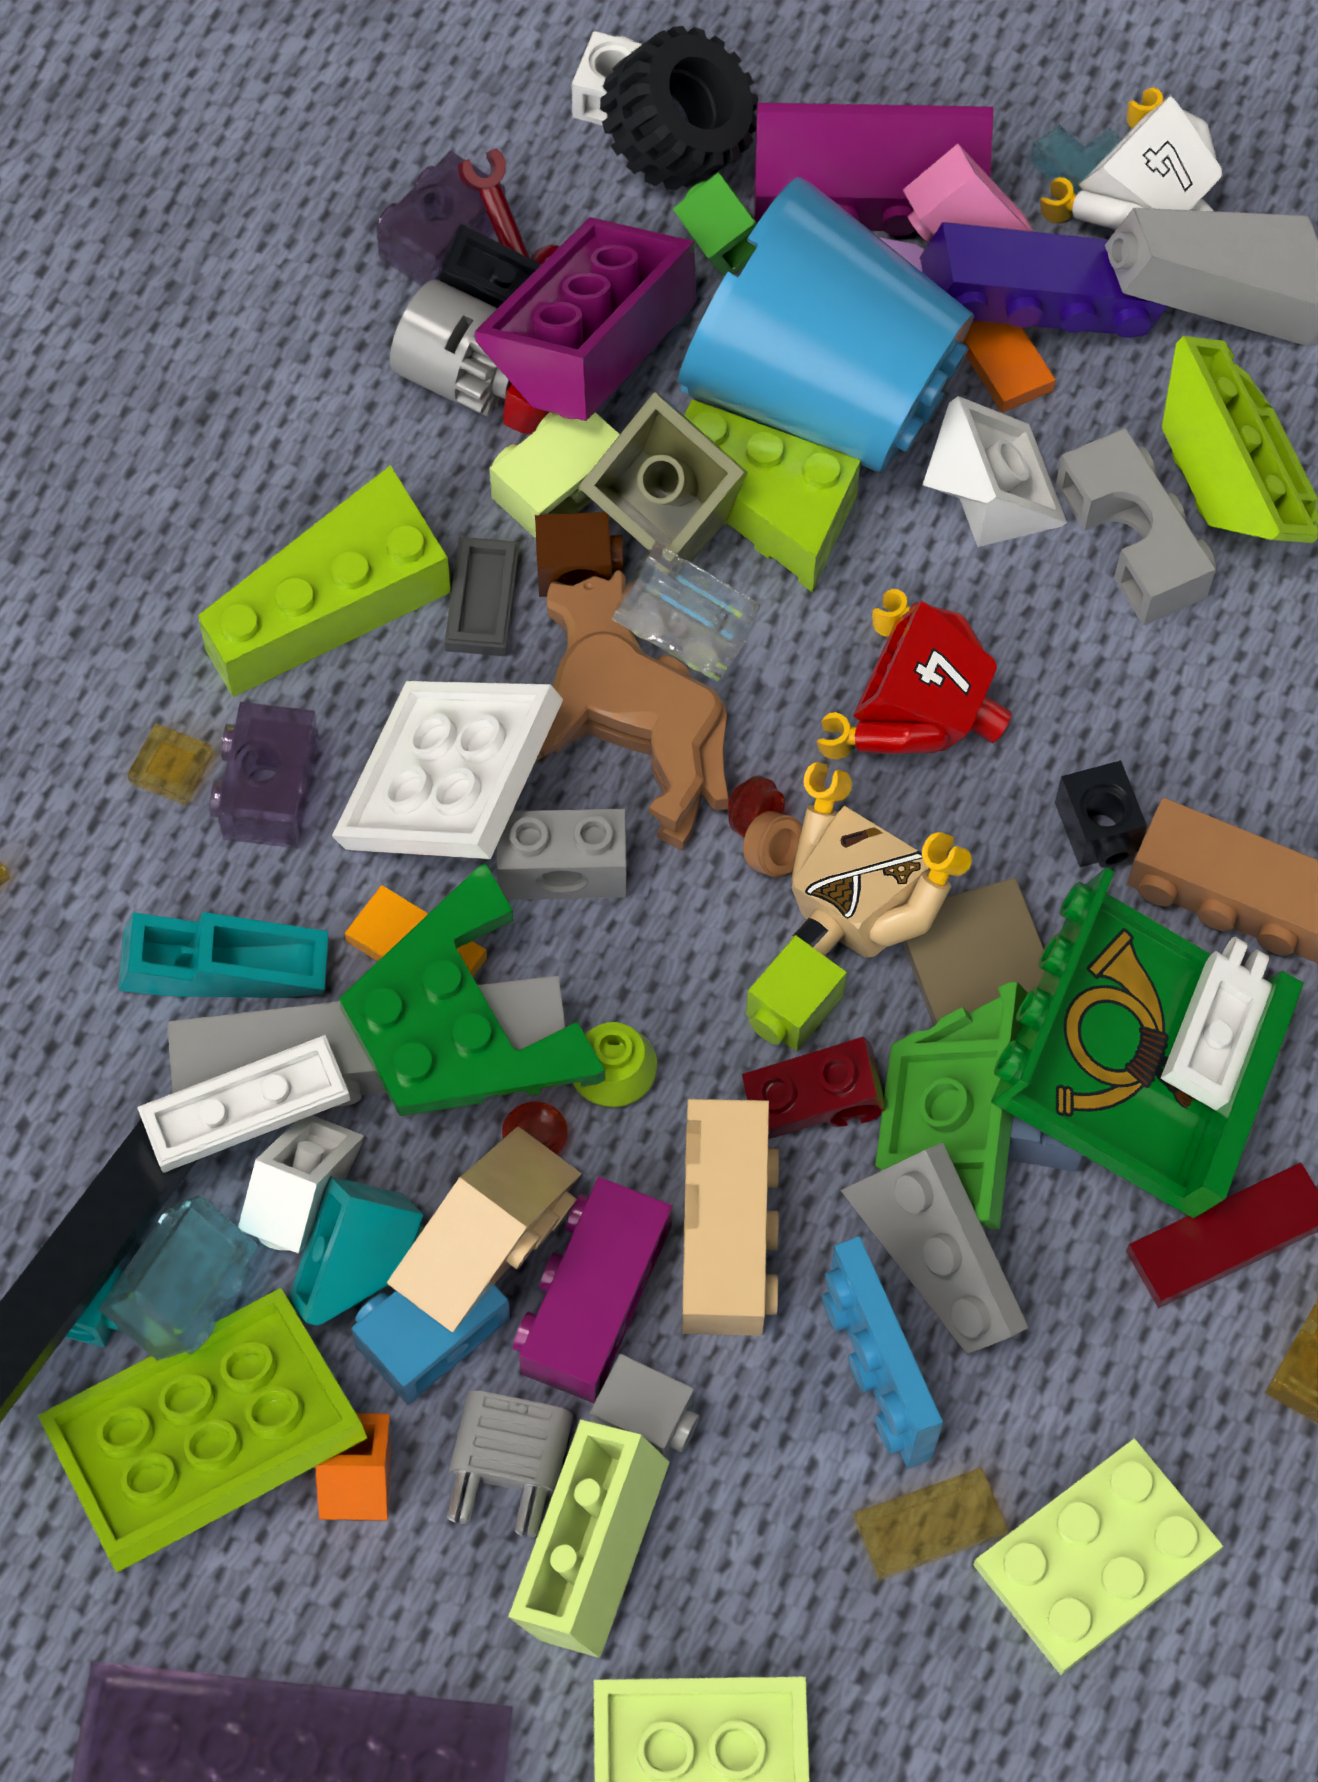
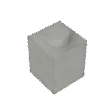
(647, 1404)

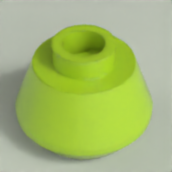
(627, 1062)

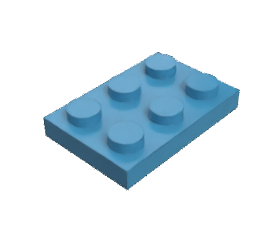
(881, 1355)

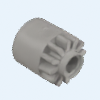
(440, 351)

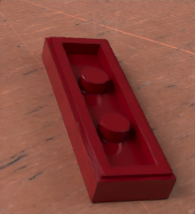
(1227, 1235)

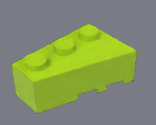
(792, 491)

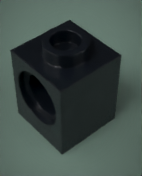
(1103, 792)

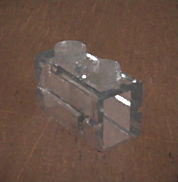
(686, 612)

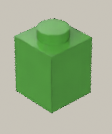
(718, 223)

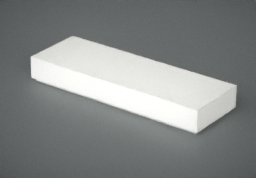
(244, 1103)

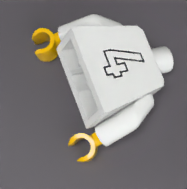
(1157, 165)

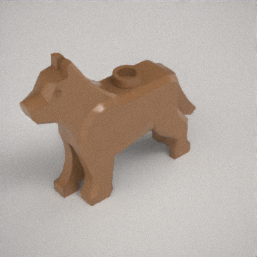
(637, 704)

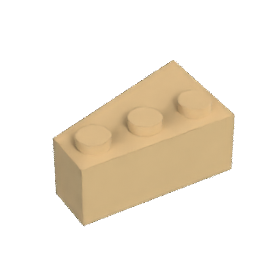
(728, 1218)
(485, 1226)

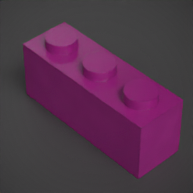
(593, 1289)

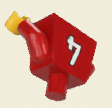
(923, 687)

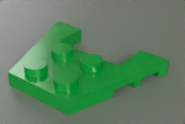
(432, 1026)

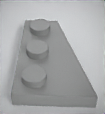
(940, 1246)

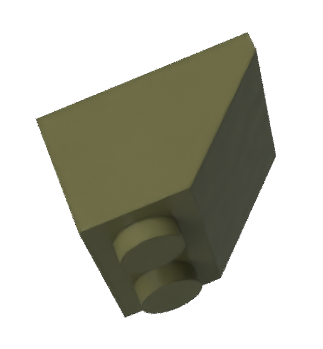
(666, 481)

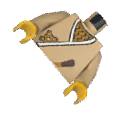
(861, 880)

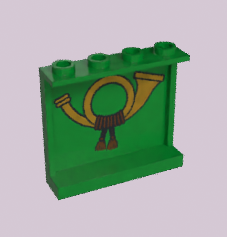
(1101, 1041)

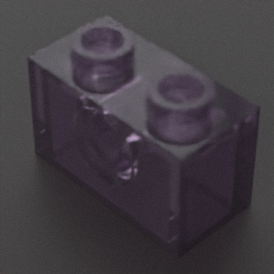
(407, 232)
(272, 808)

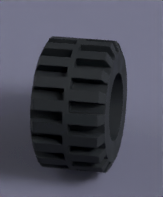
(651, 128)

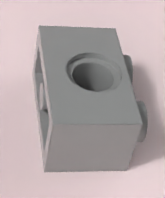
(563, 854)

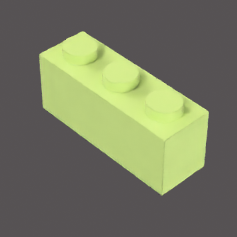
(589, 1538)

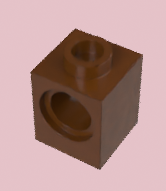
(575, 549)

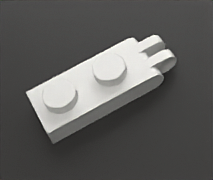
(1219, 1025)

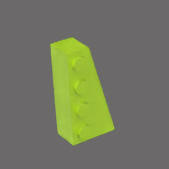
(327, 586)

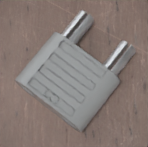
(508, 1446)

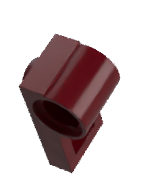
(819, 1088)

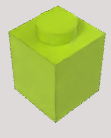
(794, 994)

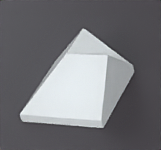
(994, 472)

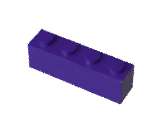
(1035, 280)

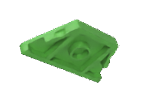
(943, 1093)

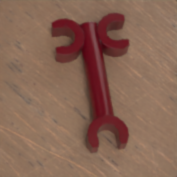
(497, 205)

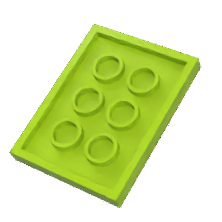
(201, 1430)

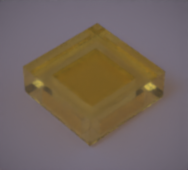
(170, 764)

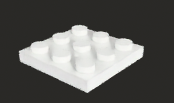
(448, 768)

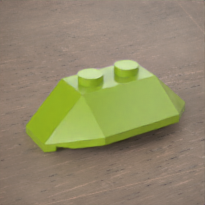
(1234, 447)

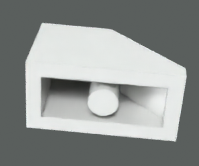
(292, 1181)

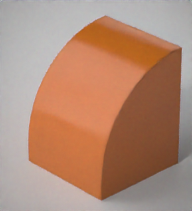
(358, 1479)

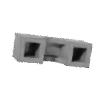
(1119, 484)

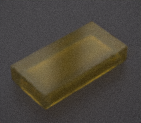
(929, 1524)

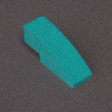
(221, 957)

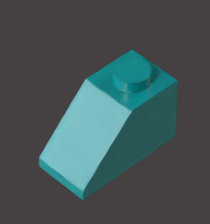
(352, 1248)

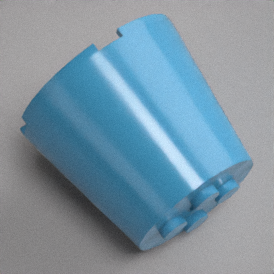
(827, 334)

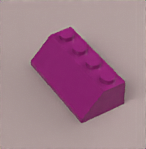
(863, 153)
(590, 315)

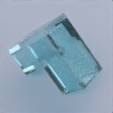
(1063, 156)

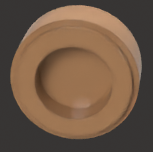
(772, 843)

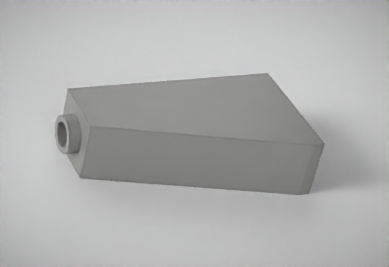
(1223, 267)

